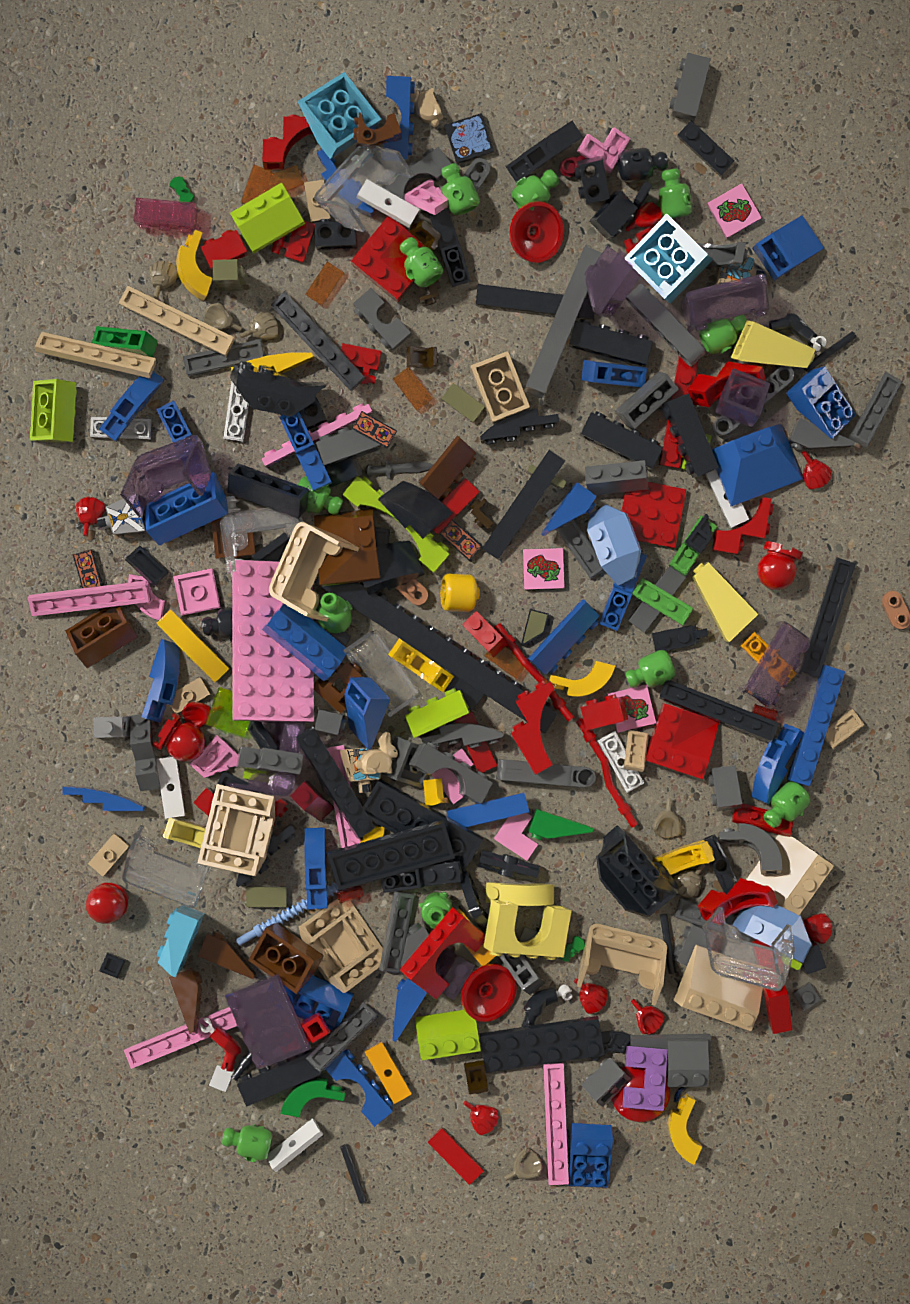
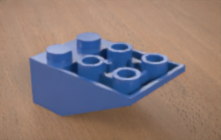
(787, 247)
(821, 401)
(365, 708)
(590, 1155)

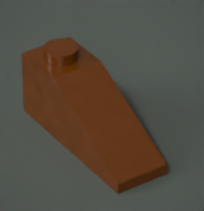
(223, 953)
(188, 994)

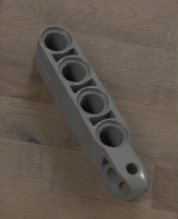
(555, 774)

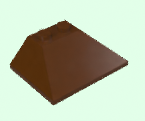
(350, 565)

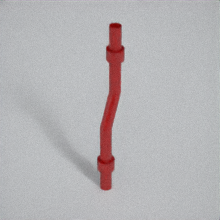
(558, 702)
(624, 808)

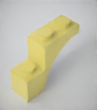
(185, 832)

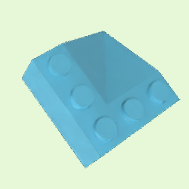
(332, 113)
(668, 258)
(180, 936)

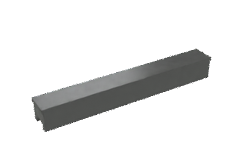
(561, 325)

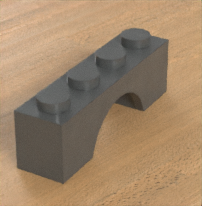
(427, 167)
(471, 784)

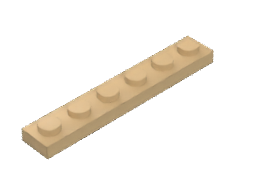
(176, 321)
(95, 354)

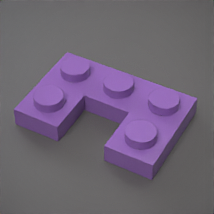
(654, 1081)

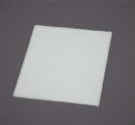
(220, 1079)

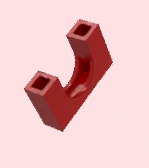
(450, 930)

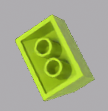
(267, 218)
(53, 411)
(437, 712)
(447, 1034)

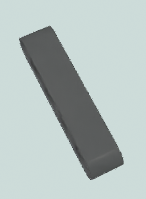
(665, 325)
(777, 385)

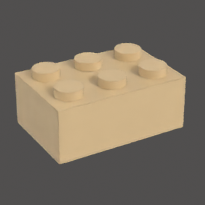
(499, 387)

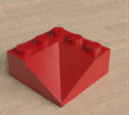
(383, 261)
(682, 741)

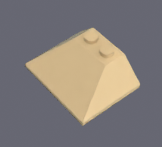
(238, 830)
(346, 943)

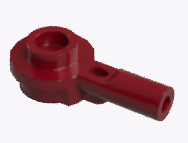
(568, 164)

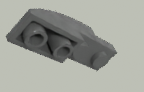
(471, 734)

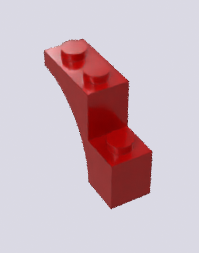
(276, 149)
(708, 388)
(756, 527)
(742, 895)

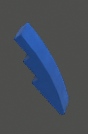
(110, 800)
(489, 810)

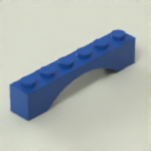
(823, 704)

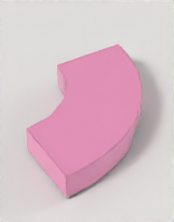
(155, 607)

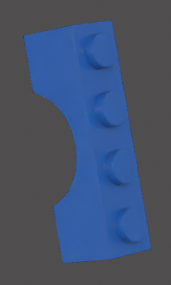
(400, 90)
(376, 1105)

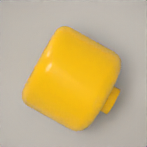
(459, 592)

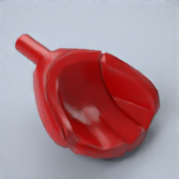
(646, 216)
(815, 473)
(88, 511)
(196, 713)
(818, 928)
(592, 997)
(648, 1018)
(482, 1117)

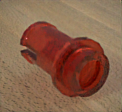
(765, 712)
(350, 894)

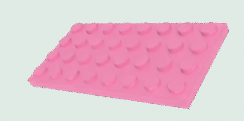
(266, 677)

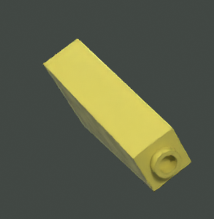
(769, 347)
(723, 602)

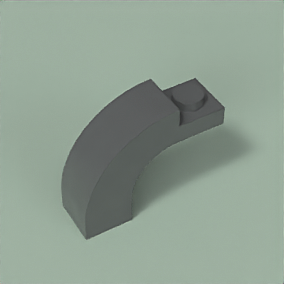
(758, 840)

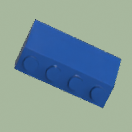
(184, 511)
(563, 637)
(305, 641)
(321, 998)

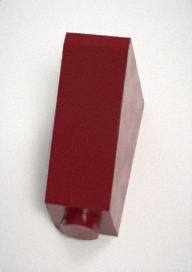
(312, 801)

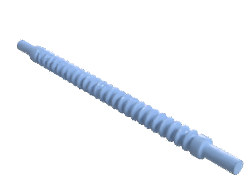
(258, 929)

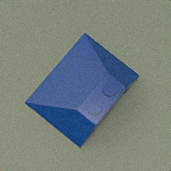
(756, 464)

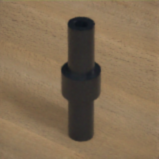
(244, 1063)

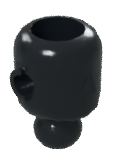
(639, 164)
(221, 624)

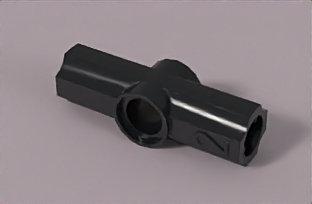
(508, 866)
(724, 876)

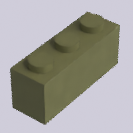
(229, 275)

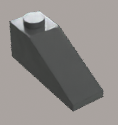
(808, 436)
(523, 972)

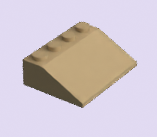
(800, 875)
(717, 995)

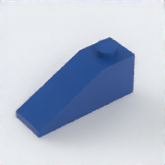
(613, 373)
(574, 505)
(407, 1001)

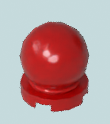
(778, 567)
(183, 740)
(107, 903)

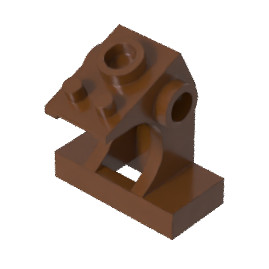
(387, 133)
(330, 692)

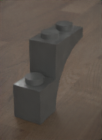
(726, 256)
(144, 753)
(269, 760)

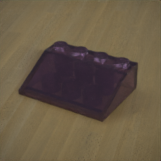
(267, 1021)

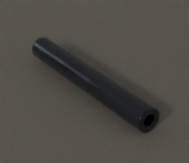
(831, 350)
(667, 939)
(353, 1173)

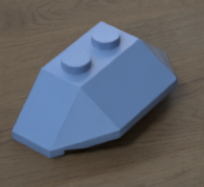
(614, 543)
(766, 923)

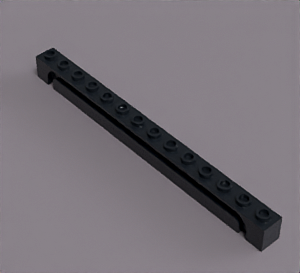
(437, 648)

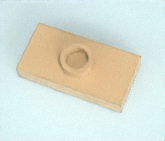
(315, 210)
(189, 693)
(843, 728)
(635, 751)
(108, 854)

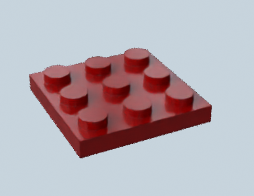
(655, 513)

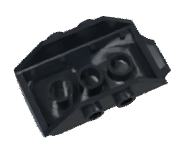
(273, 391)
(632, 877)

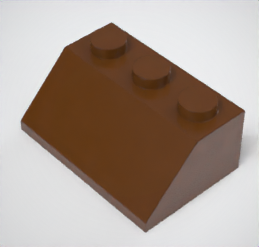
(448, 468)
(100, 634)
(285, 955)

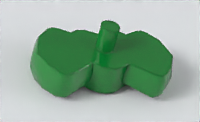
(178, 183)
(573, 948)

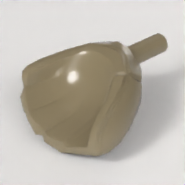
(162, 276)
(219, 318)
(262, 327)
(667, 823)
(689, 881)
(526, 1165)

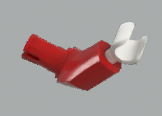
(227, 1042)

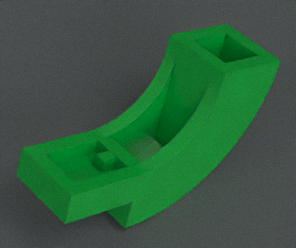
(308, 1090)

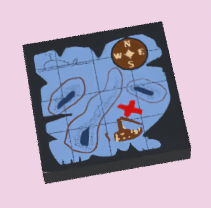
(469, 138)

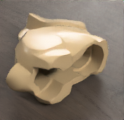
(426, 107)
(379, 759)

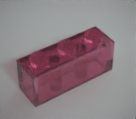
(165, 214)

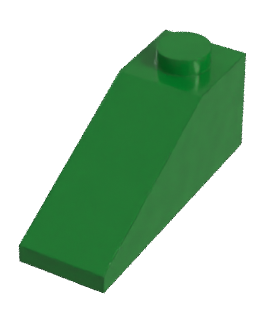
(126, 340)
(552, 826)

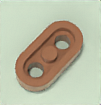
(410, 589)
(896, 610)

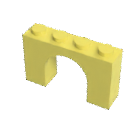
(548, 942)

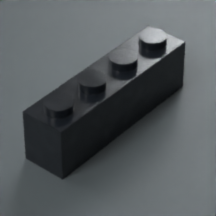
(610, 343)
(690, 436)
(620, 440)
(268, 490)
(276, 1078)

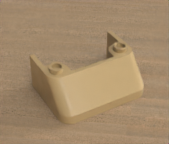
(300, 567)
(625, 952)

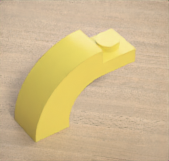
(521, 894)

